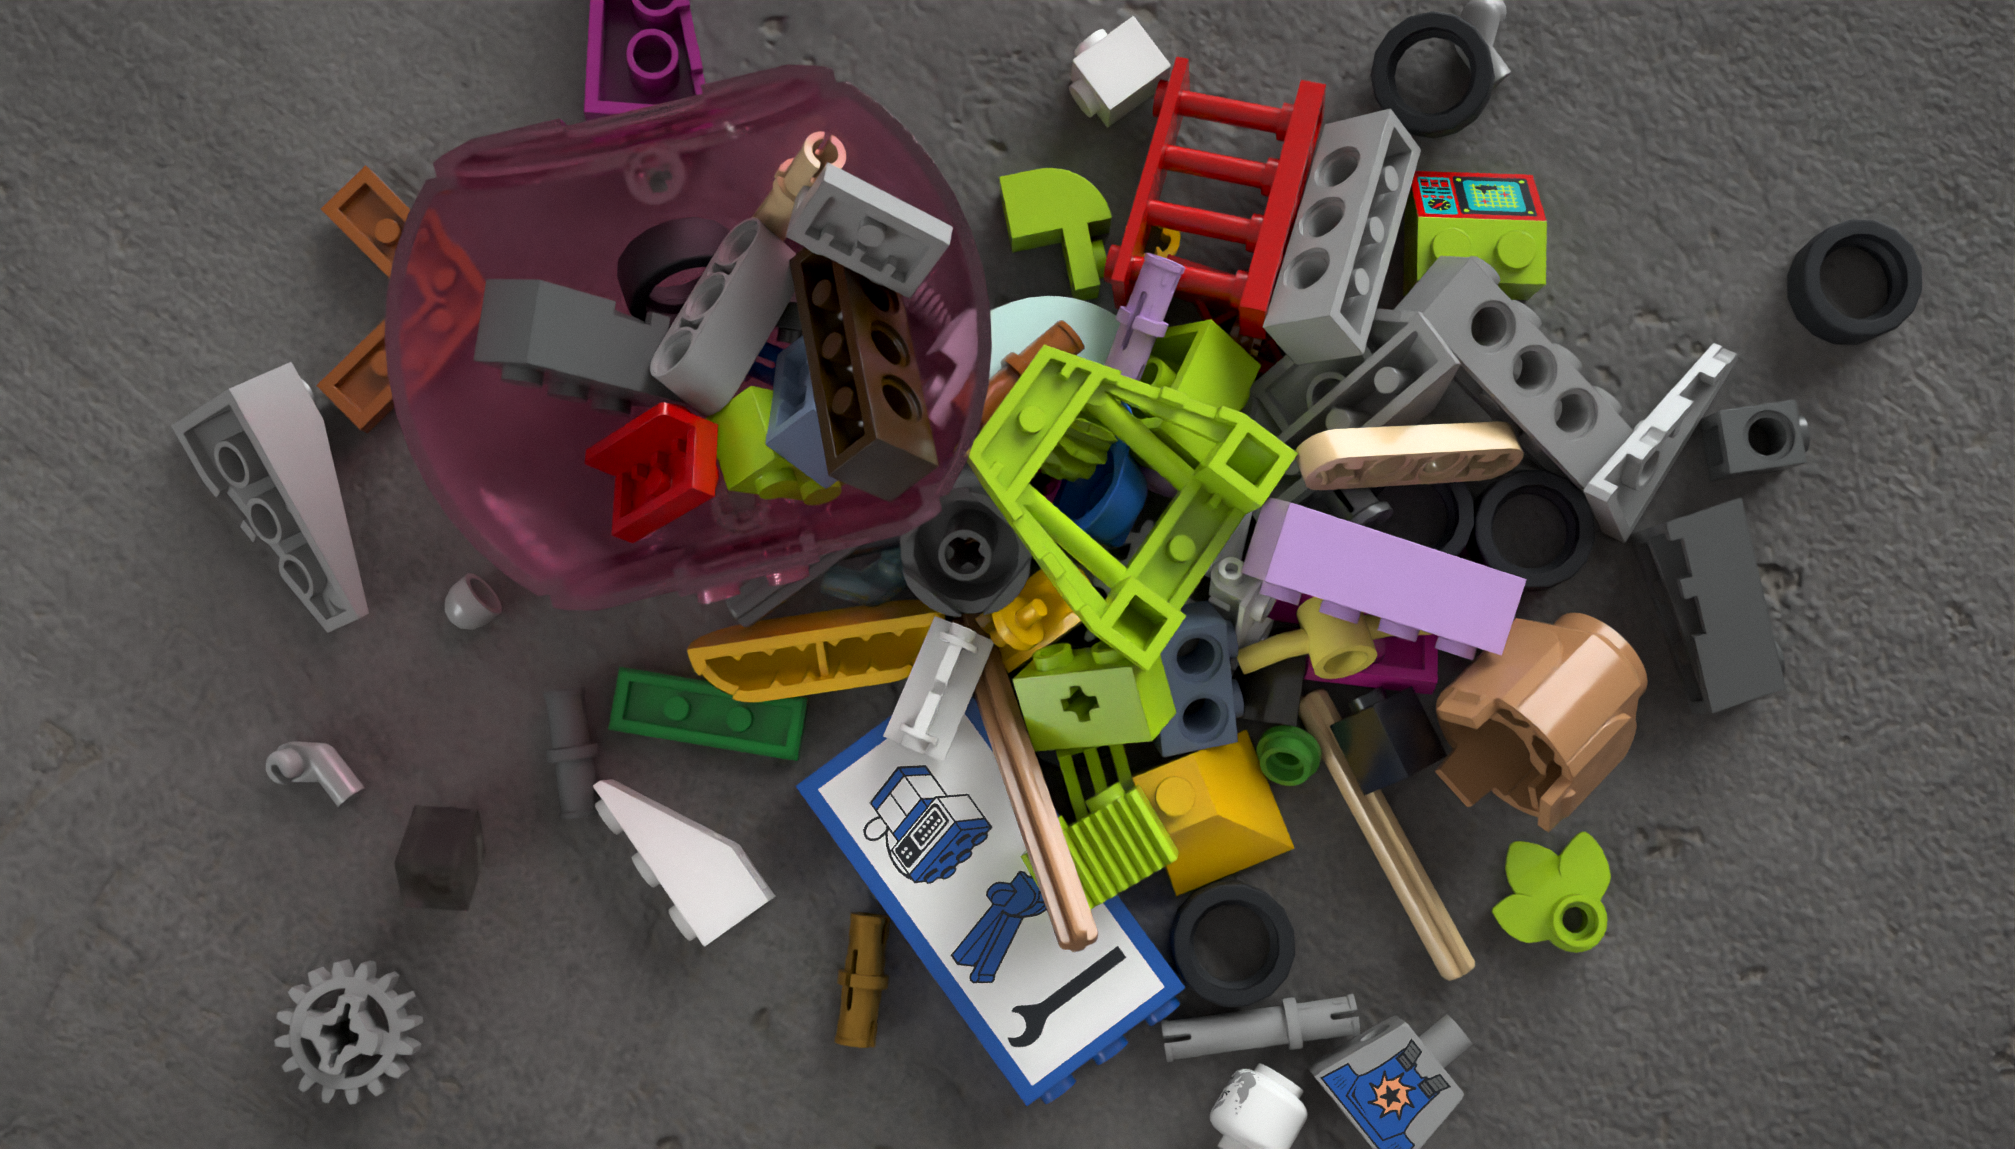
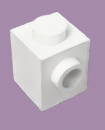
(1116, 71)

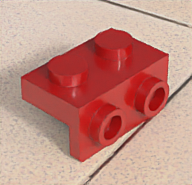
(659, 466)

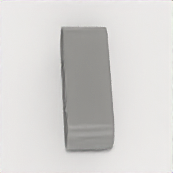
(726, 318)

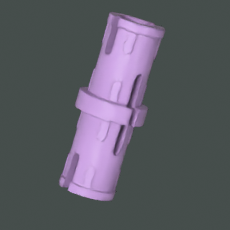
(1144, 315)

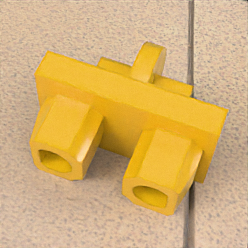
(1030, 621)

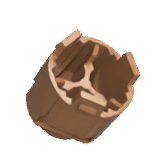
(1542, 716)

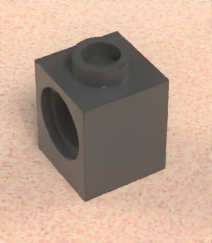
(1728, 445)

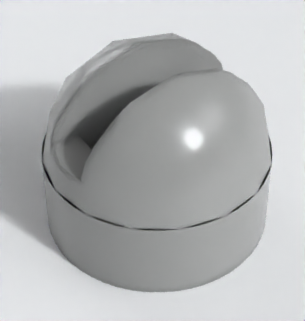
(471, 603)

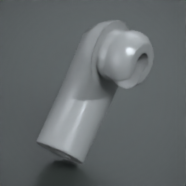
(1486, 17)
(314, 763)

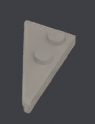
(1640, 465)

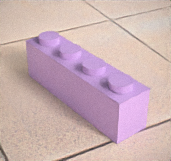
(1383, 576)

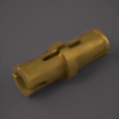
(863, 980)

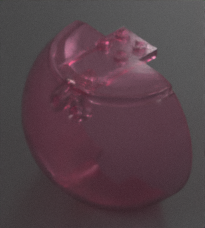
(561, 211)

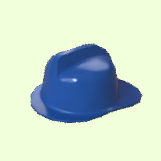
(1109, 499)

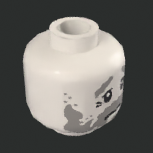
(1258, 1110)

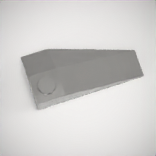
(276, 464)

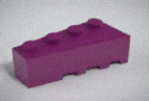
(640, 55)

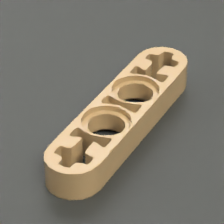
(1408, 455)

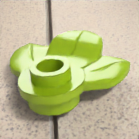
(1549, 886)

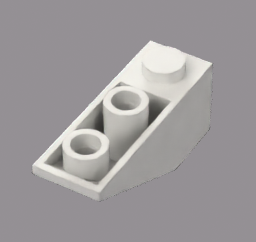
(698, 868)

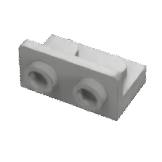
(868, 230)

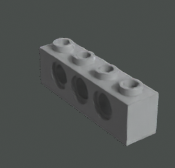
(1343, 238)
(1590, 418)

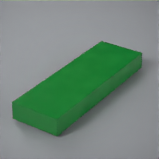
(706, 716)

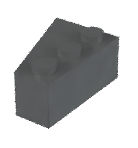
(572, 345)
(1712, 606)

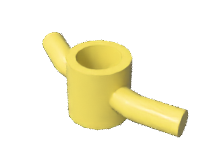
(1333, 644)

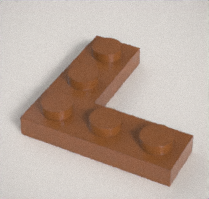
(374, 222)

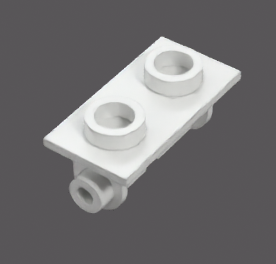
(1239, 600)
(939, 688)

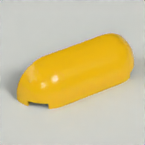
(814, 651)

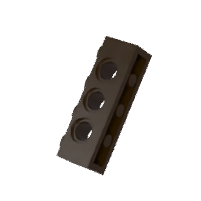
(863, 378)

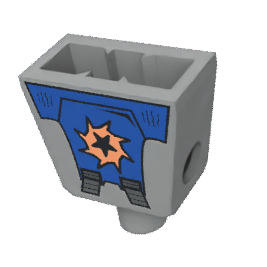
(1395, 1081)

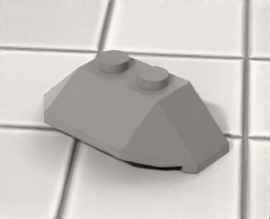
(1387, 386)

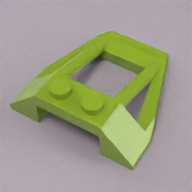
(1185, 540)

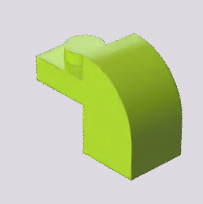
(1061, 208)

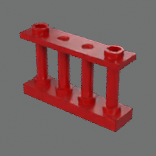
(1278, 179)

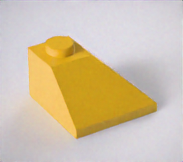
(1215, 812)

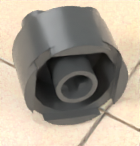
(960, 577)

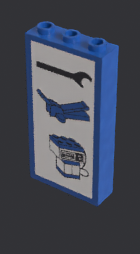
(950, 874)

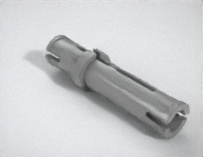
(1261, 1027)

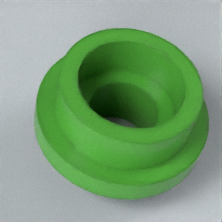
(1288, 755)

